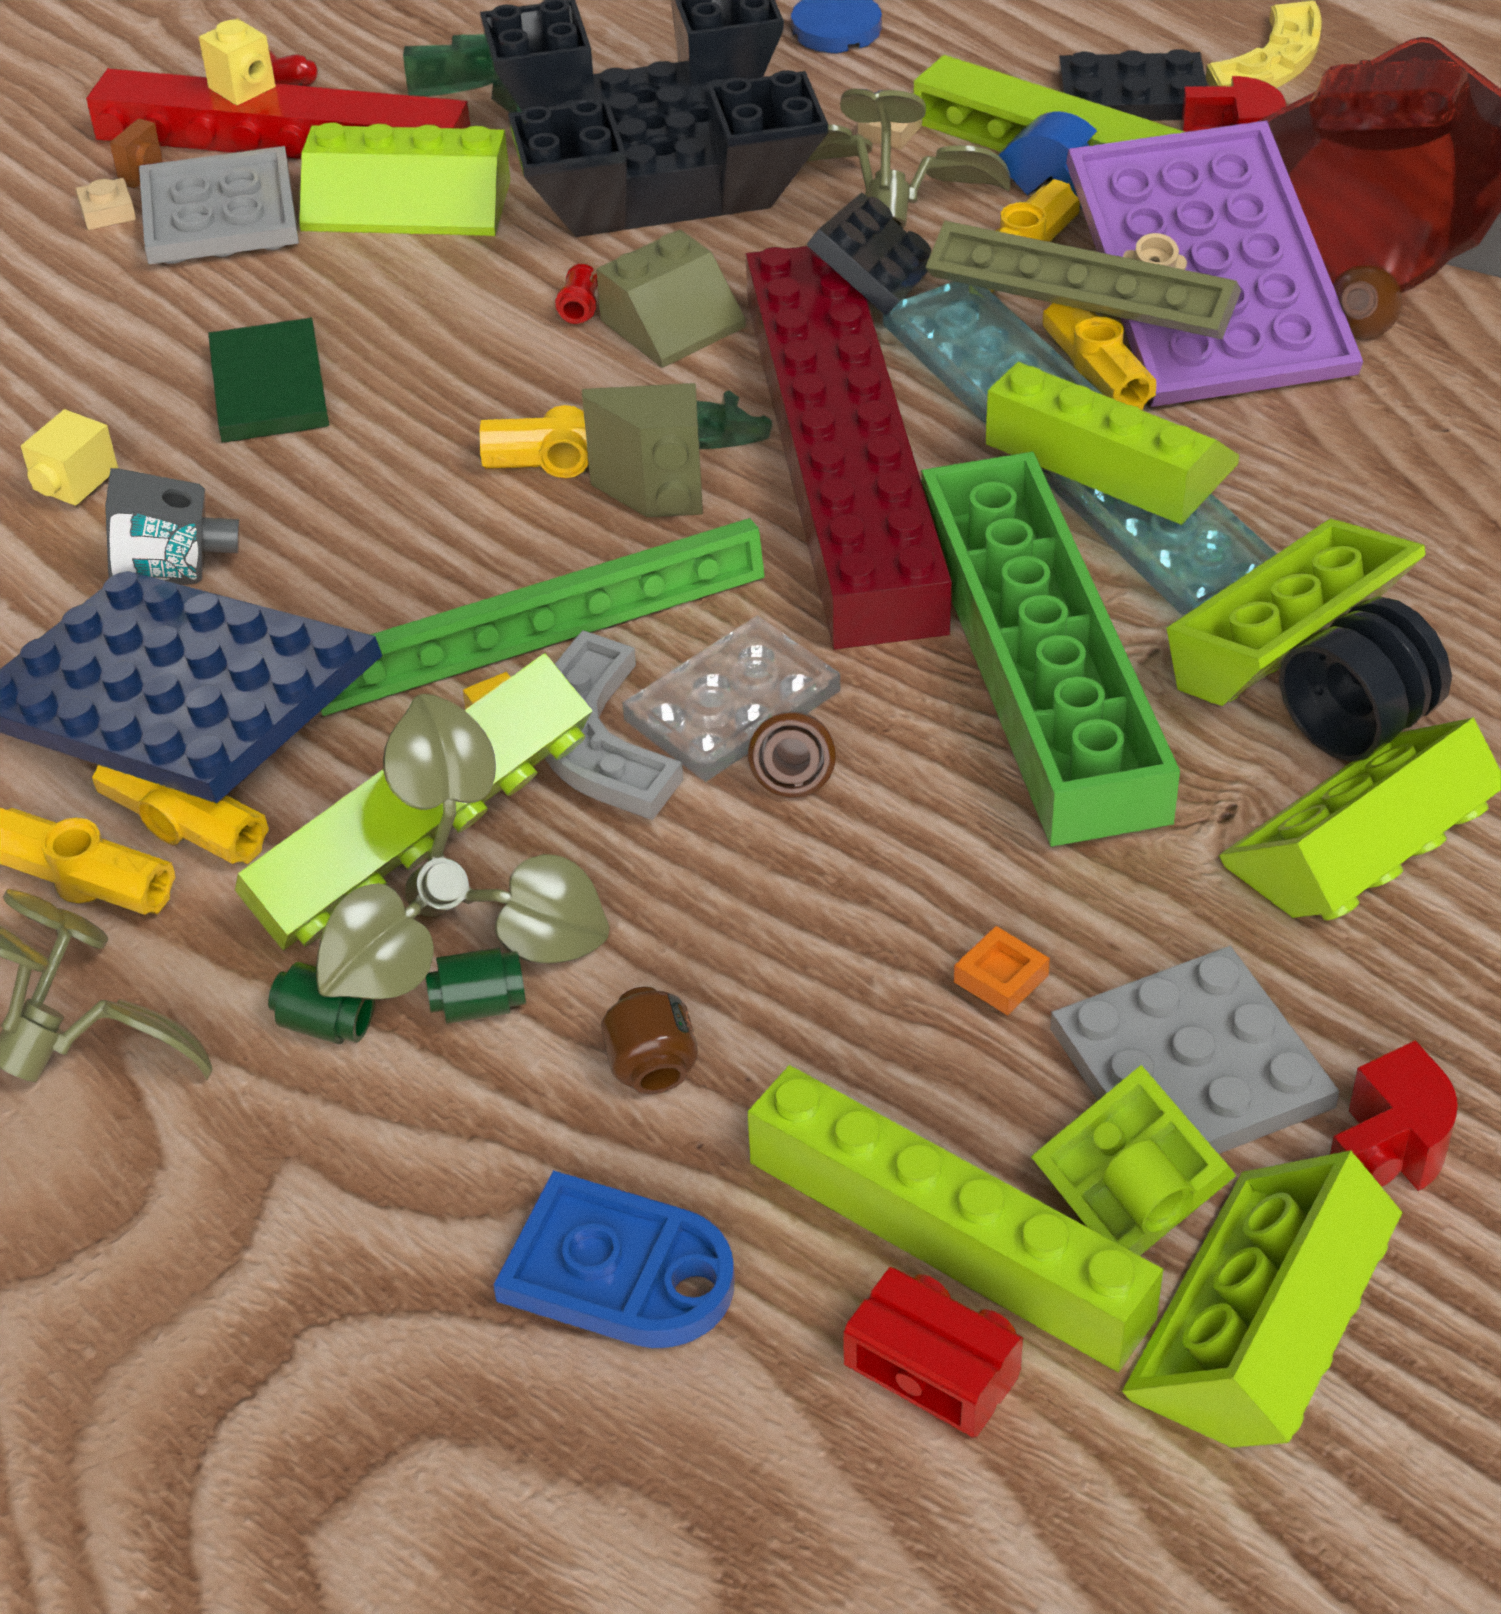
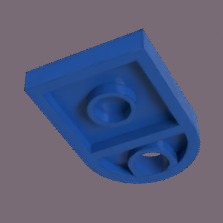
(615, 1264)

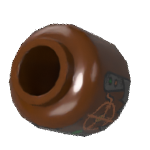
(649, 1040)

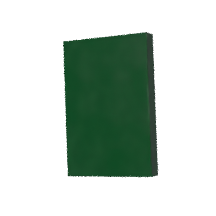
(267, 380)

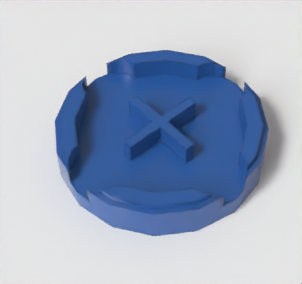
(836, 24)

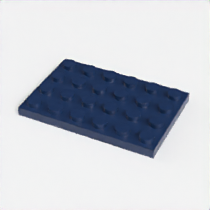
(176, 682)

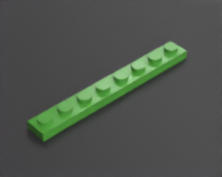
(557, 610)

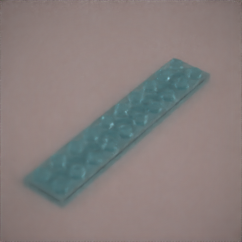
(972, 342)

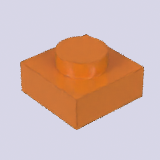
(1001, 970)

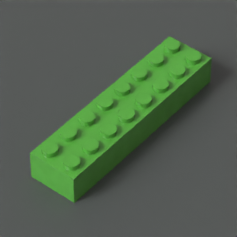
(1050, 653)

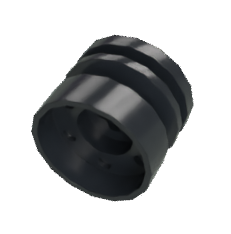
(1365, 678)

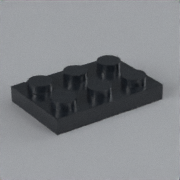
(1133, 80)
(872, 251)

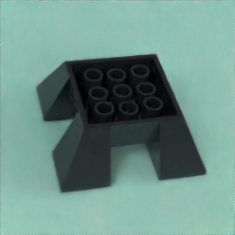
(660, 136)

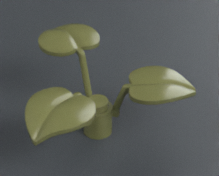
(951, 163)
(370, 938)
(33, 1028)

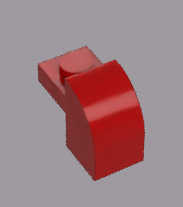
(1223, 106)
(1402, 1115)

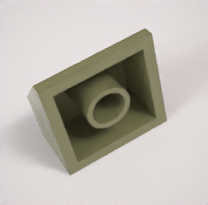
(668, 298)
(645, 447)

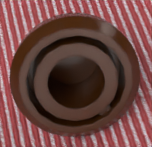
(1369, 300)
(792, 754)

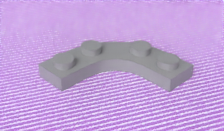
(603, 763)

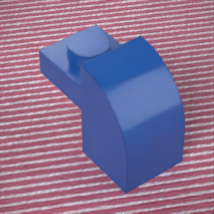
(1043, 149)

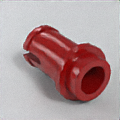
(577, 299)

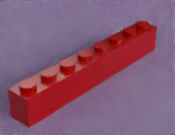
(198, 118)

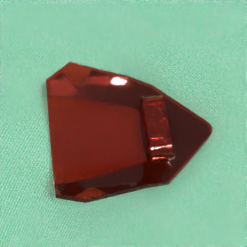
(1396, 160)

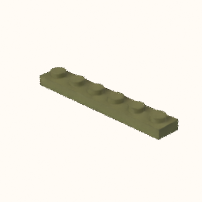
(1084, 279)

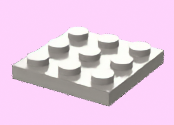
(217, 205)
(1208, 1044)

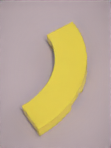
(1285, 56)

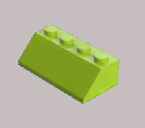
(403, 179)
(1105, 443)
(1281, 603)
(1368, 820)
(1267, 1301)

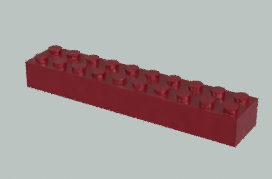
(847, 453)

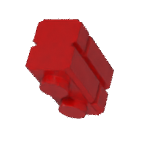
(934, 1350)

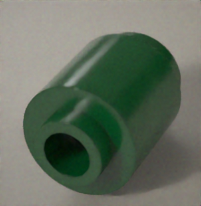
(476, 985)
(305, 1011)

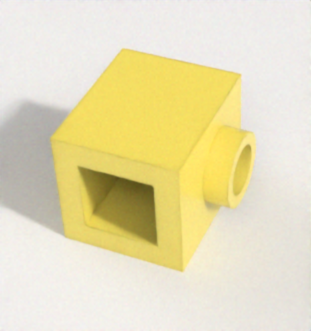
(237, 61)
(69, 457)

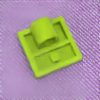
(1133, 1164)

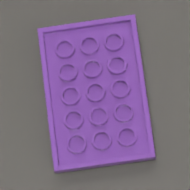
(1233, 219)

